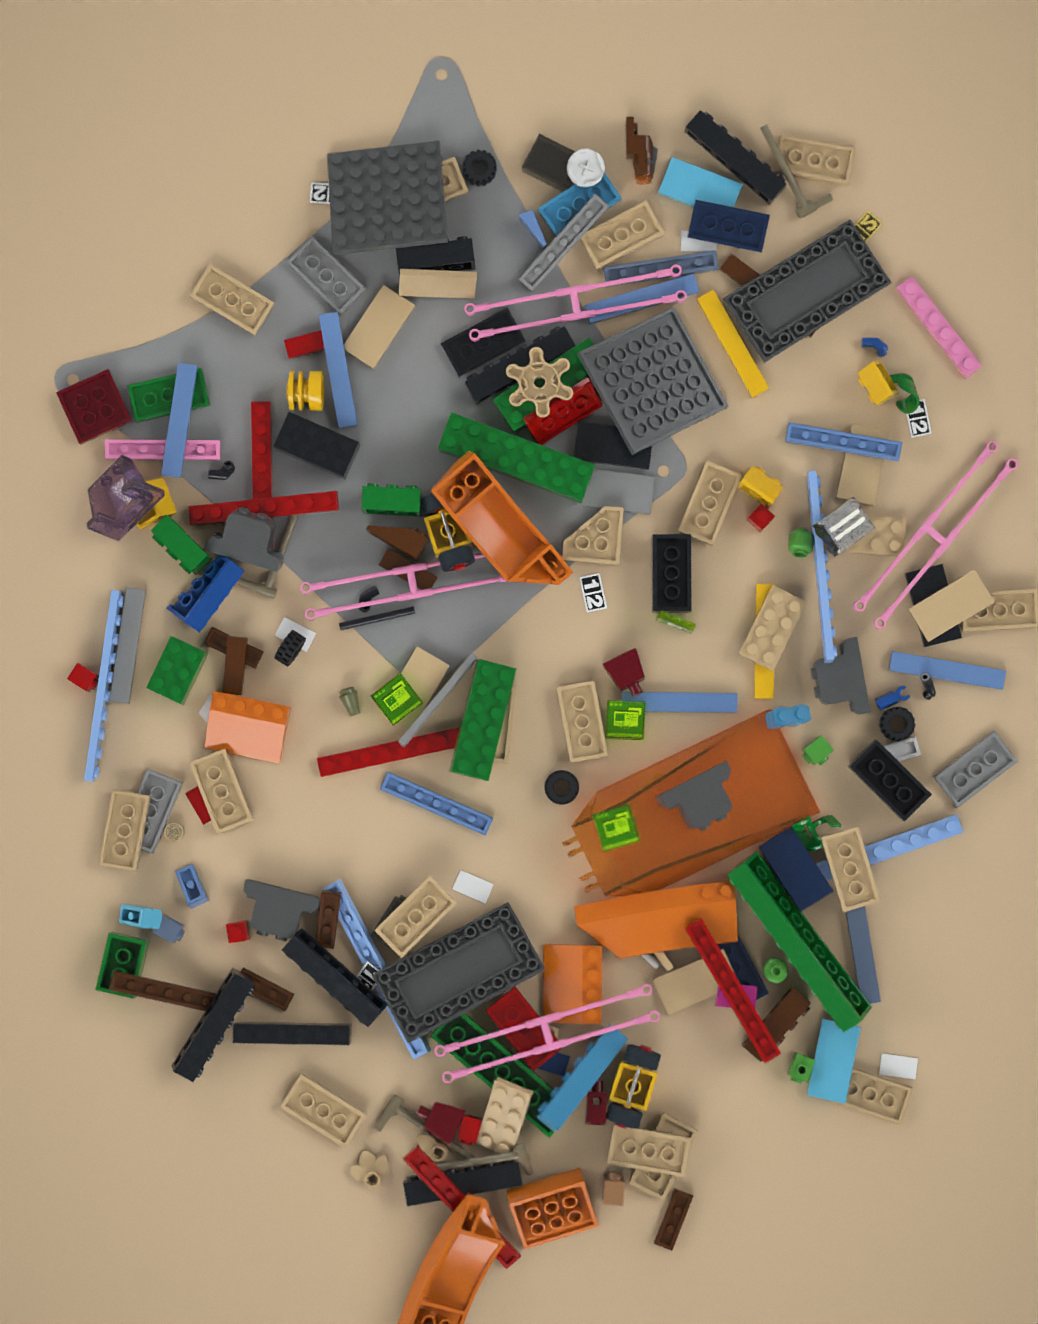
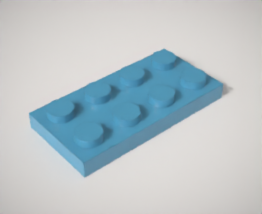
(565, 206)

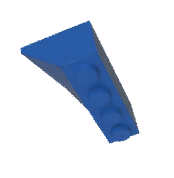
(207, 593)

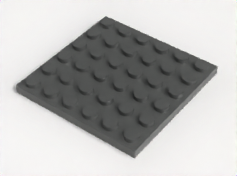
(386, 198)
(652, 380)

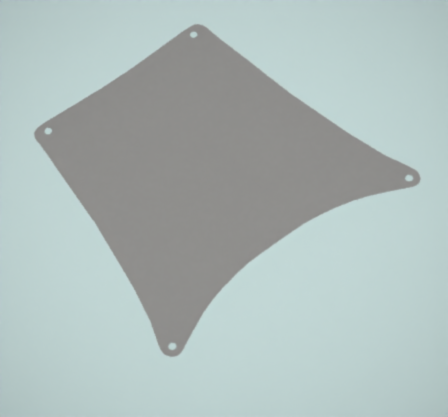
(397, 404)

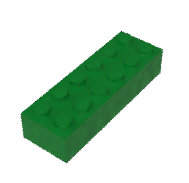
(514, 415)
(482, 720)

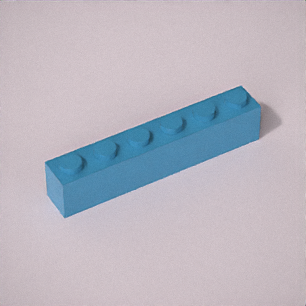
(581, 1079)

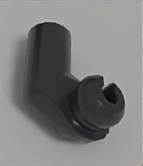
(224, 473)
(367, 596)
(929, 686)

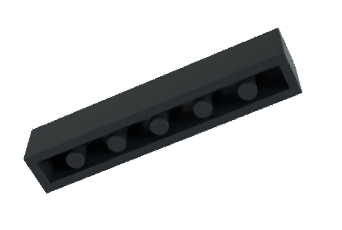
(735, 157)
(494, 377)
(334, 977)
(213, 1024)
(292, 1033)
(469, 1180)

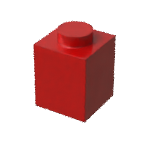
(760, 517)
(83, 677)
(238, 931)
(469, 1129)

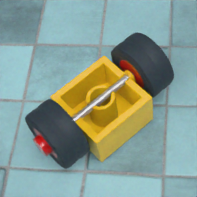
(447, 538)
(633, 1086)

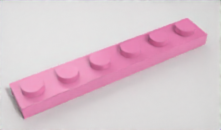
(938, 327)
(155, 449)

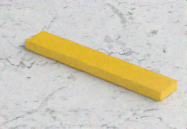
(732, 343)
(762, 676)

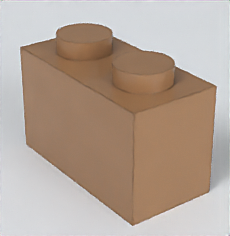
(613, 1189)

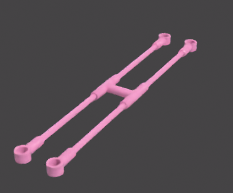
(577, 313)
(944, 542)
(413, 594)
(550, 1044)

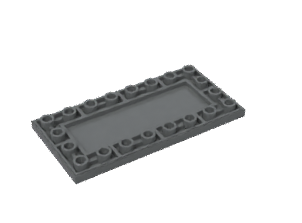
(807, 291)
(458, 972)

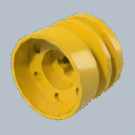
(305, 390)

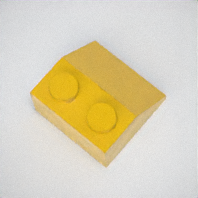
(877, 382)
(760, 486)
(161, 509)

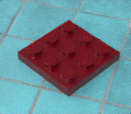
(94, 406)

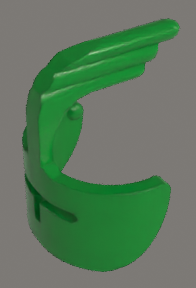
(906, 383)
(815, 842)

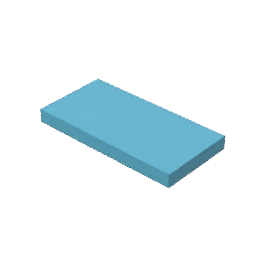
(688, 182)
(833, 1062)

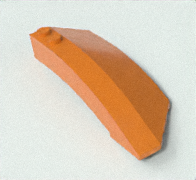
(498, 524)
(657, 918)
(454, 1266)

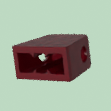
(626, 671)
(596, 1114)
(441, 1121)

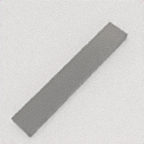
(563, 242)
(127, 645)
(437, 700)

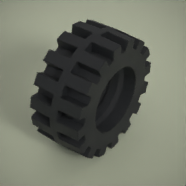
(479, 156)
(290, 648)
(909, 723)
(549, 787)

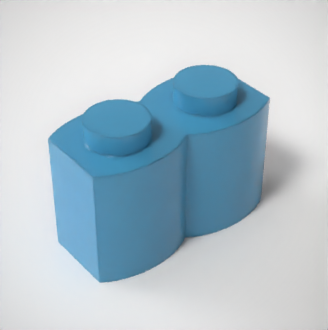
(788, 716)

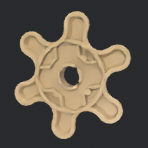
(539, 369)

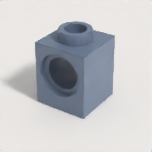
(170, 929)

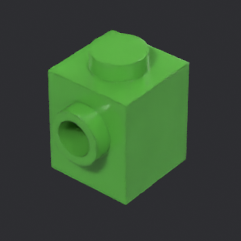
(817, 751)
(800, 1068)

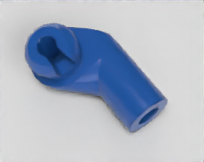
(877, 343)

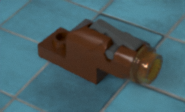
(641, 151)

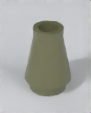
(350, 700)

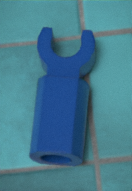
(890, 698)

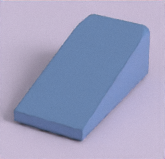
(530, 222)
(191, 886)

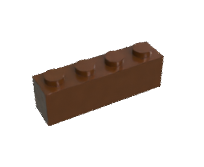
(782, 1018)

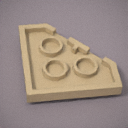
(597, 539)

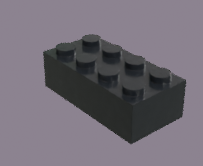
(449, 256)
(316, 445)
(671, 573)
(889, 780)

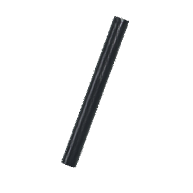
(377, 618)

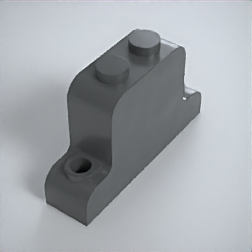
(247, 539)
(842, 678)
(700, 798)
(278, 908)

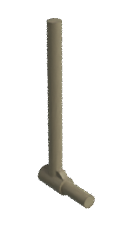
(804, 207)
(267, 588)
(396, 1106)
(519, 1153)

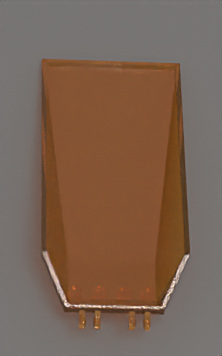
(764, 795)

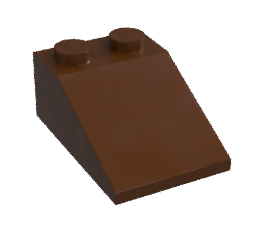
(405, 540)

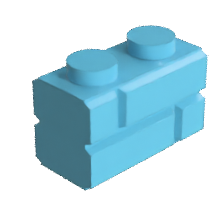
(140, 916)

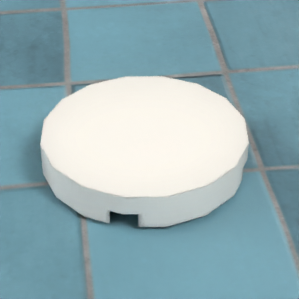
(585, 167)

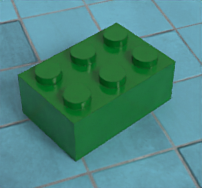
(391, 500)
(180, 545)
(177, 670)
(121, 954)

